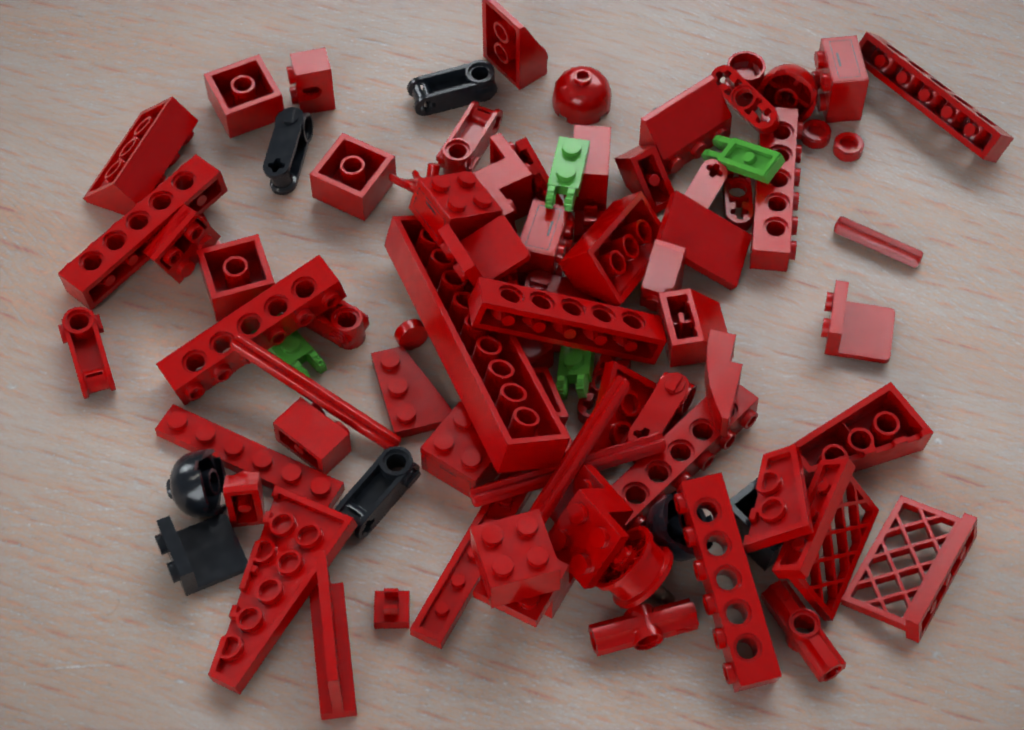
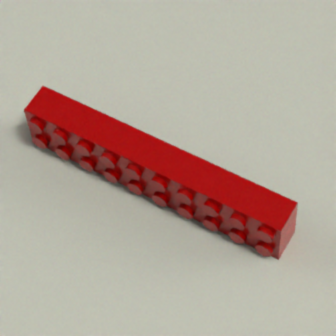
(484, 365)

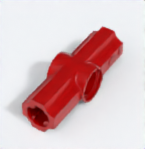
(643, 627)
(814, 646)

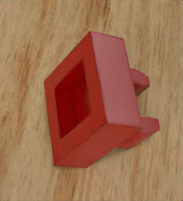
(584, 220)
(392, 609)

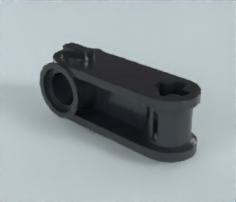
(453, 87)
(288, 149)
(379, 489)

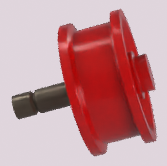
(638, 571)

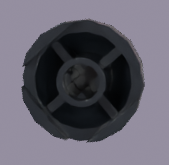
(197, 484)
(668, 527)

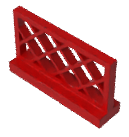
(801, 555)
(935, 582)
(331, 645)

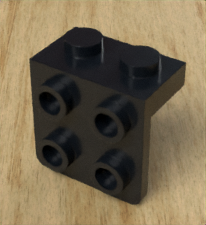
(201, 552)

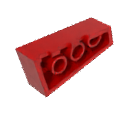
(867, 433)

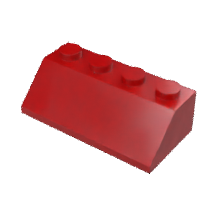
(143, 157)
(614, 250)

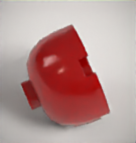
(791, 88)
(582, 95)

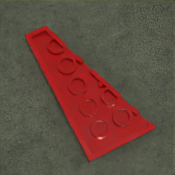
(277, 582)

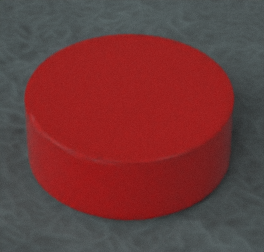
(816, 134)
(848, 146)
(411, 334)

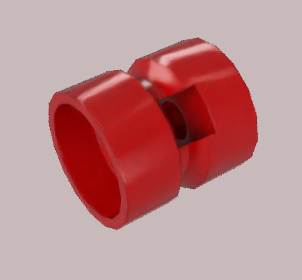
(751, 68)

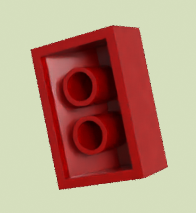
(687, 124)

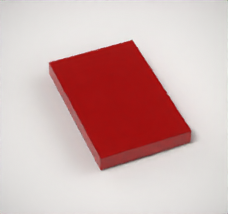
(710, 241)

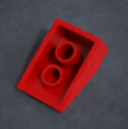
(511, 46)

